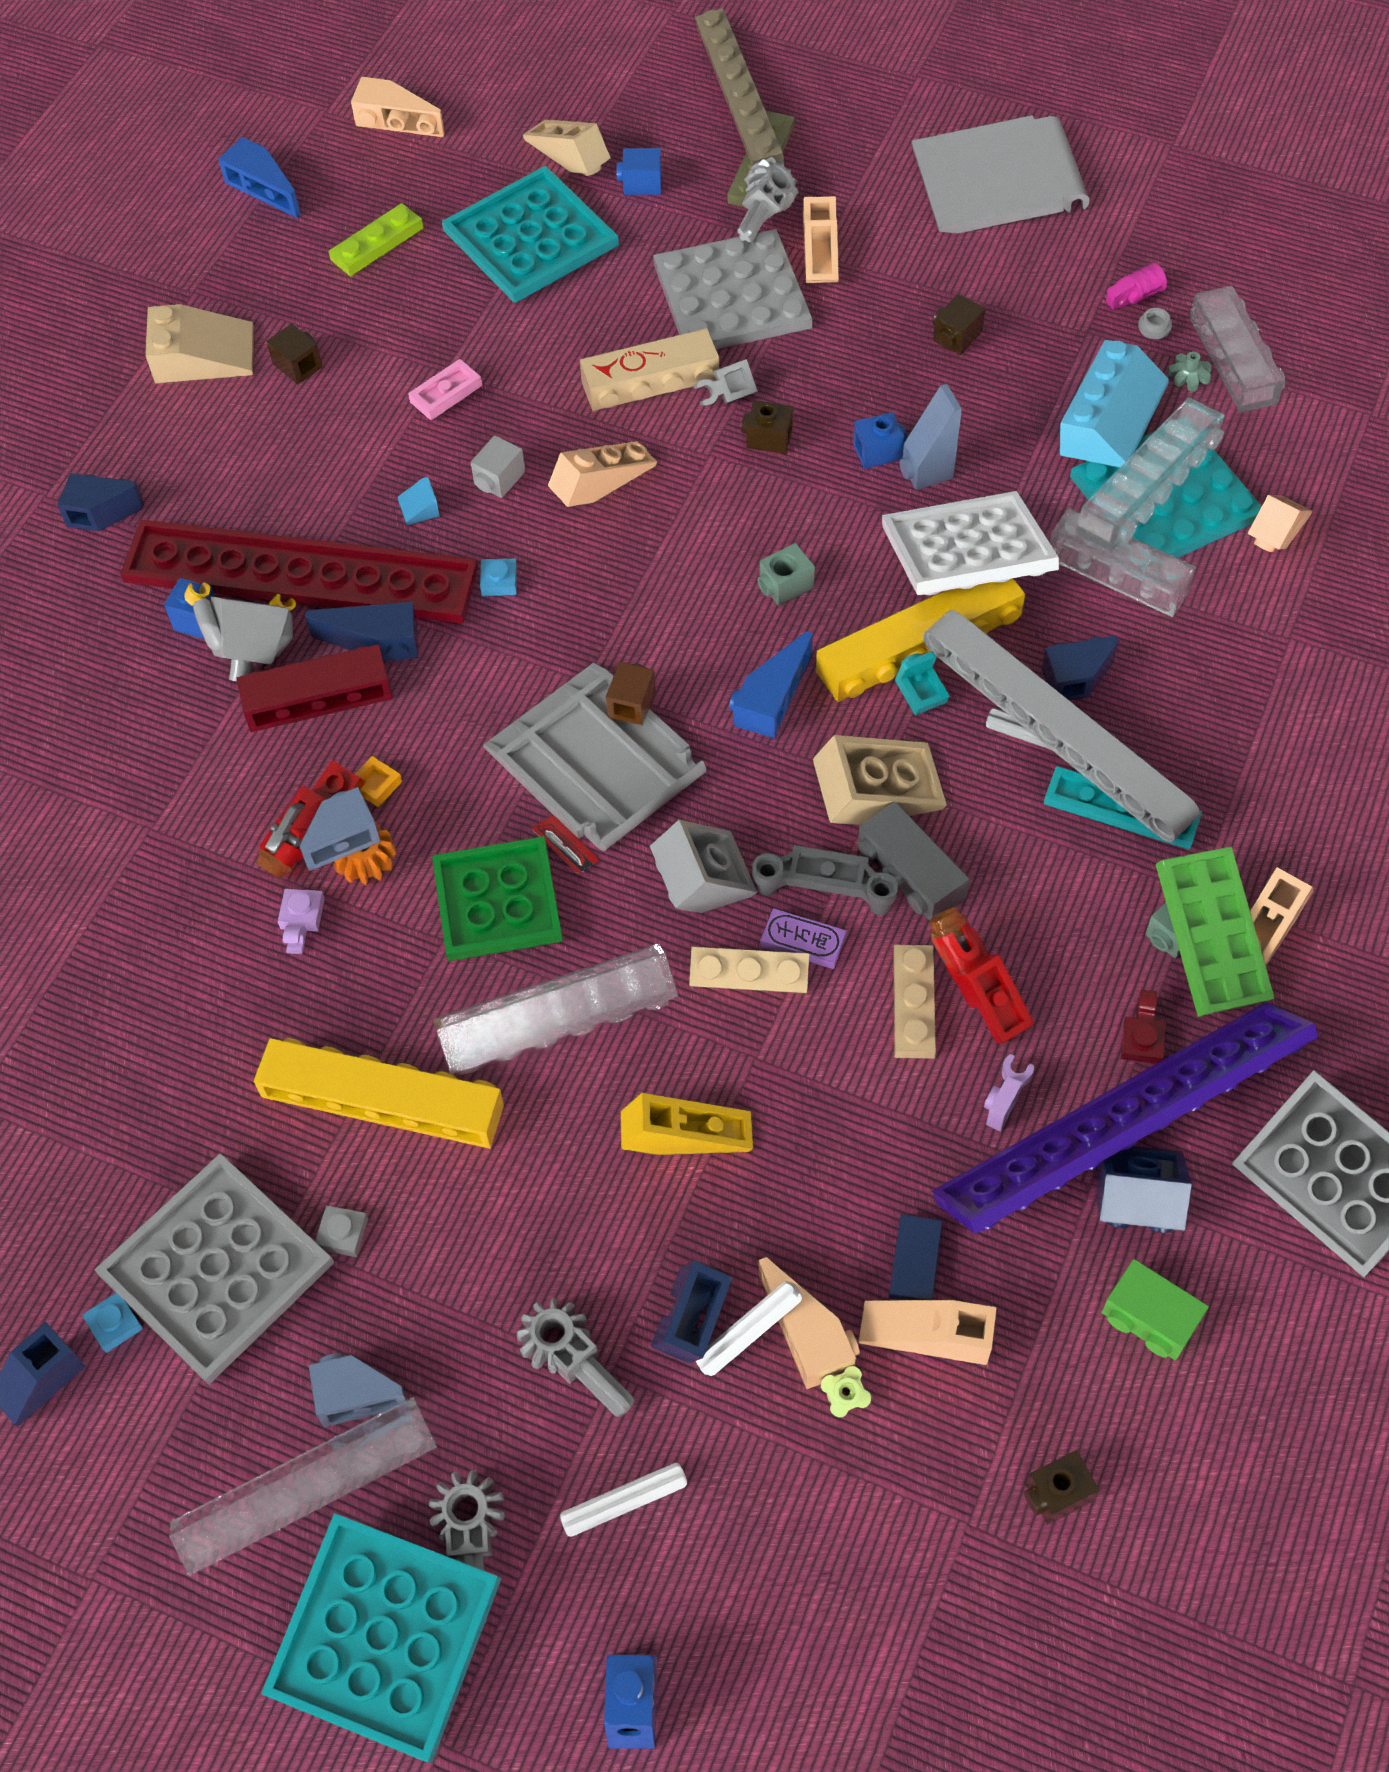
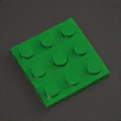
(496, 899)

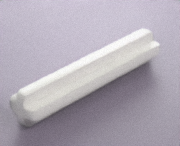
(749, 1327)
(623, 1499)

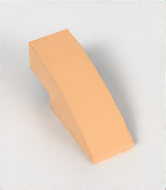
(820, 239)

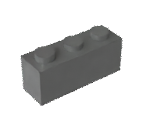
(914, 860)

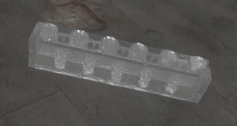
(1150, 475)
(555, 1009)
(300, 1486)

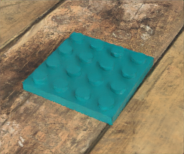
(530, 233)
(1195, 514)
(382, 1637)

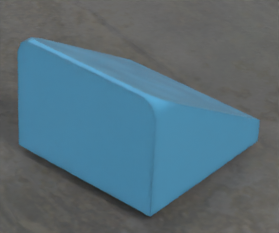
(419, 502)

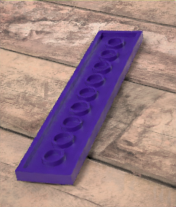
(1122, 1116)

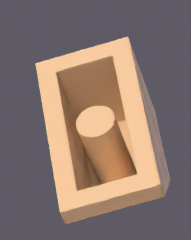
(1278, 522)

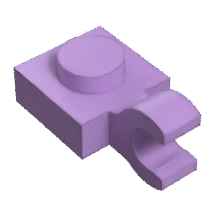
(298, 914)
(1002, 1100)

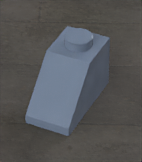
(338, 829)
(350, 1390)

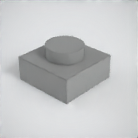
(341, 1231)

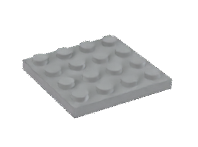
(733, 290)
(214, 1268)

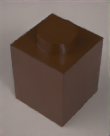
(630, 693)

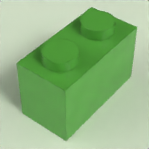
(1154, 1310)

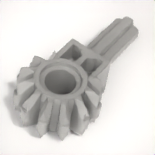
(768, 192)
(572, 1355)
(469, 1539)

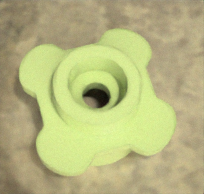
(833, 1387)

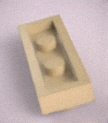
(749, 970)
(914, 1001)

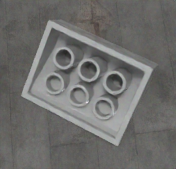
(1326, 1170)

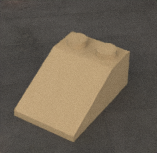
(197, 344)
(871, 773)

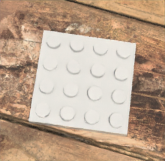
(969, 543)

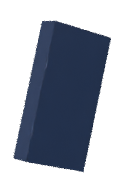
(915, 1258)

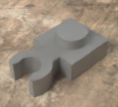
(730, 383)

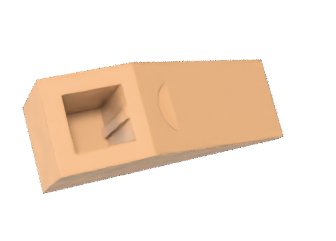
(393, 108)
(594, 472)
(930, 1328)

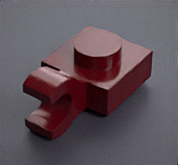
(1143, 1036)

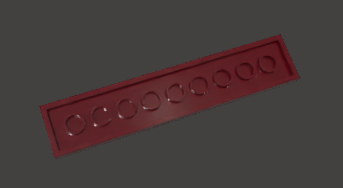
(300, 569)

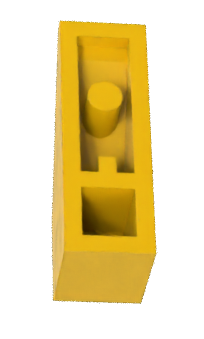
(683, 1127)

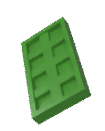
(1214, 931)

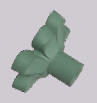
(1190, 370)

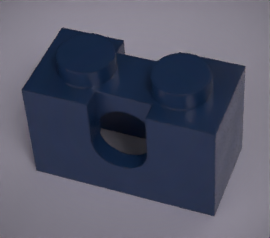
(695, 1290)

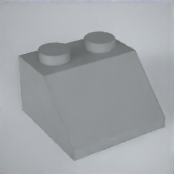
(701, 867)

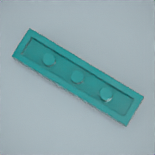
(1079, 796)

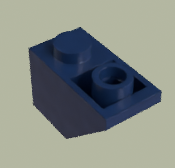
(98, 501)
(1078, 666)
(36, 1373)

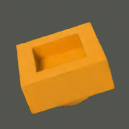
(379, 779)

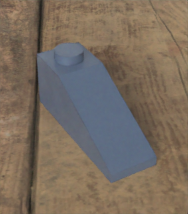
(933, 443)

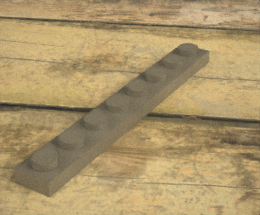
(738, 87)

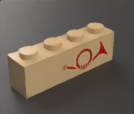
(648, 369)

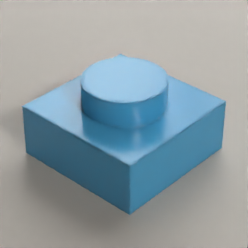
(498, 577)
(112, 1322)

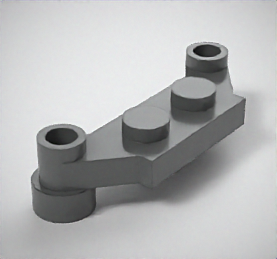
(827, 873)

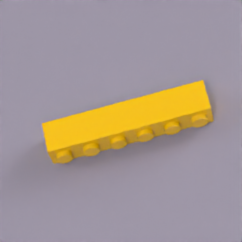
(878, 650)
(380, 1092)

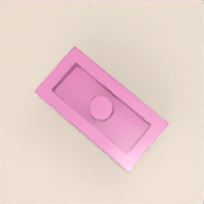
(445, 389)

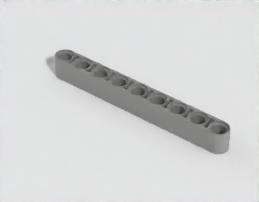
(1061, 726)

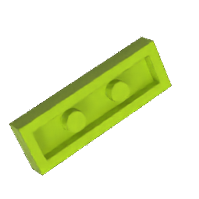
(376, 239)

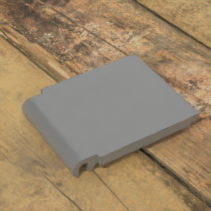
(999, 173)
(594, 769)

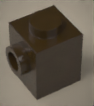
(958, 324)
(294, 353)
(768, 426)
(1060, 1487)

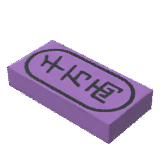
(801, 935)

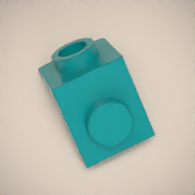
(921, 683)

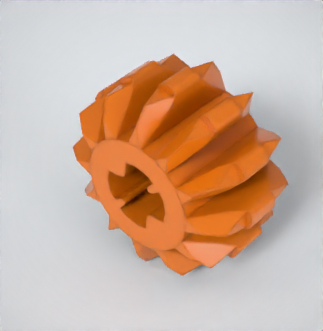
(368, 861)

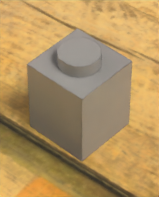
(497, 467)

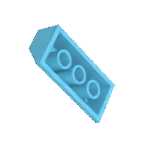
(1112, 405)

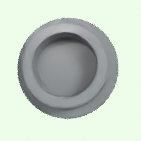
(1155, 323)

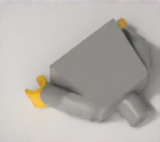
(242, 629)

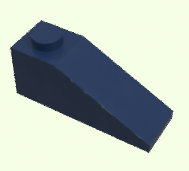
(388, 625)

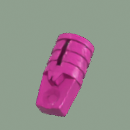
(1137, 286)

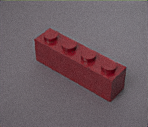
(314, 688)

